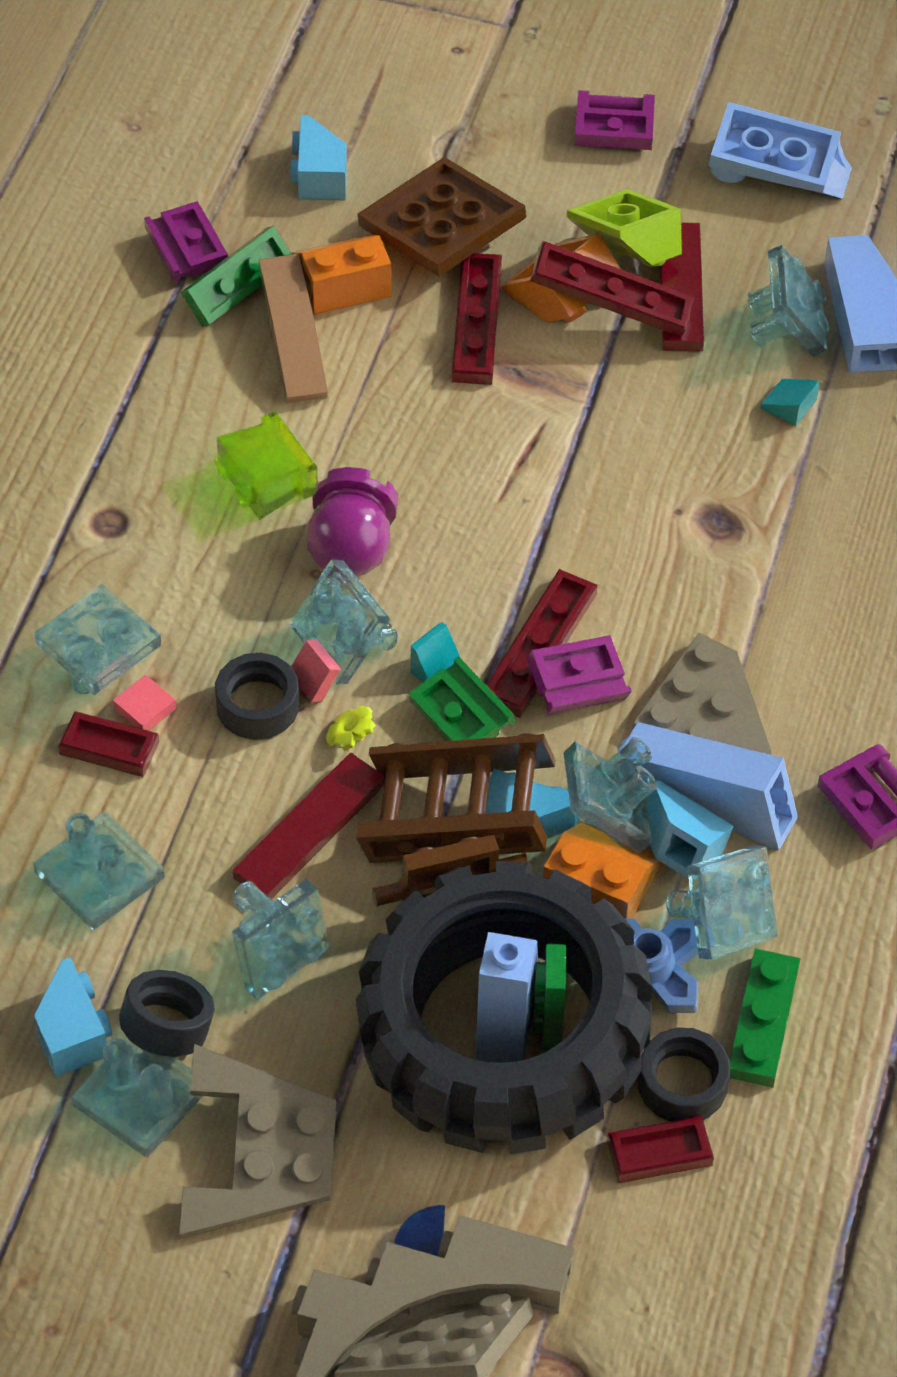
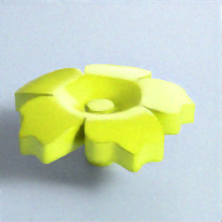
(350, 727)

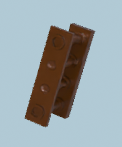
(514, 830)

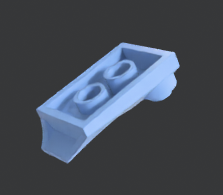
(778, 152)

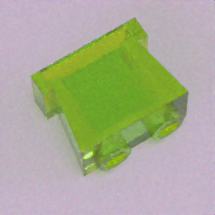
(266, 465)

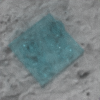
(795, 304)
(343, 619)
(97, 640)
(612, 791)
(98, 868)
(728, 902)
(277, 935)
(137, 1095)

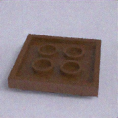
(442, 216)

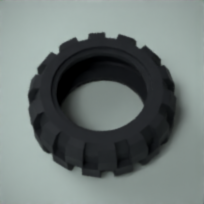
(519, 1098)

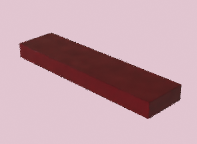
(685, 275)
(612, 288)
(477, 319)
(547, 626)
(310, 825)

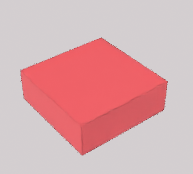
(315, 670)
(144, 704)

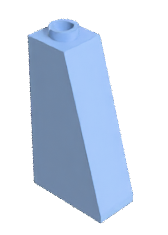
(863, 302)
(728, 780)
(505, 998)

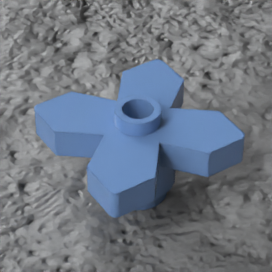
(665, 955)

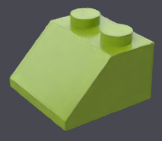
(632, 225)

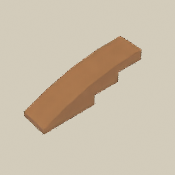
(293, 328)

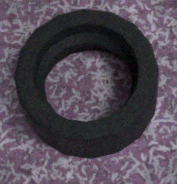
(254, 668)
(162, 1035)
(690, 1043)

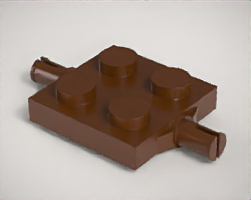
(428, 863)

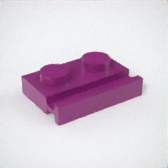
(185, 241)
(578, 674)

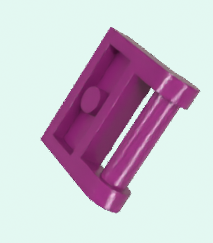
(614, 121)
(861, 797)

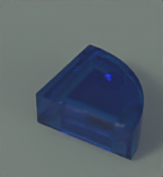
(423, 1230)

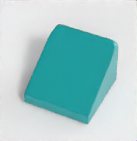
(791, 399)
(432, 652)

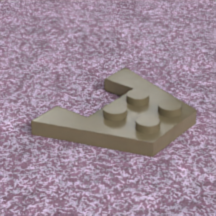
(279, 1148)

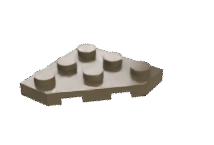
(708, 698)
(447, 1346)

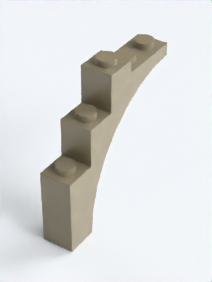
(415, 1285)

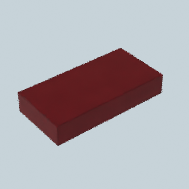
(108, 744)
(660, 1149)

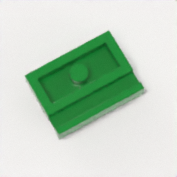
(461, 704)

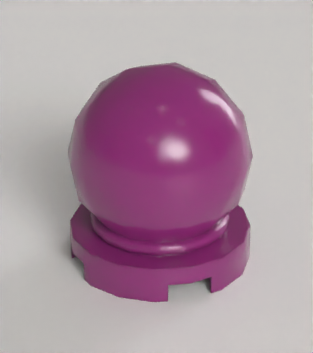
(351, 519)

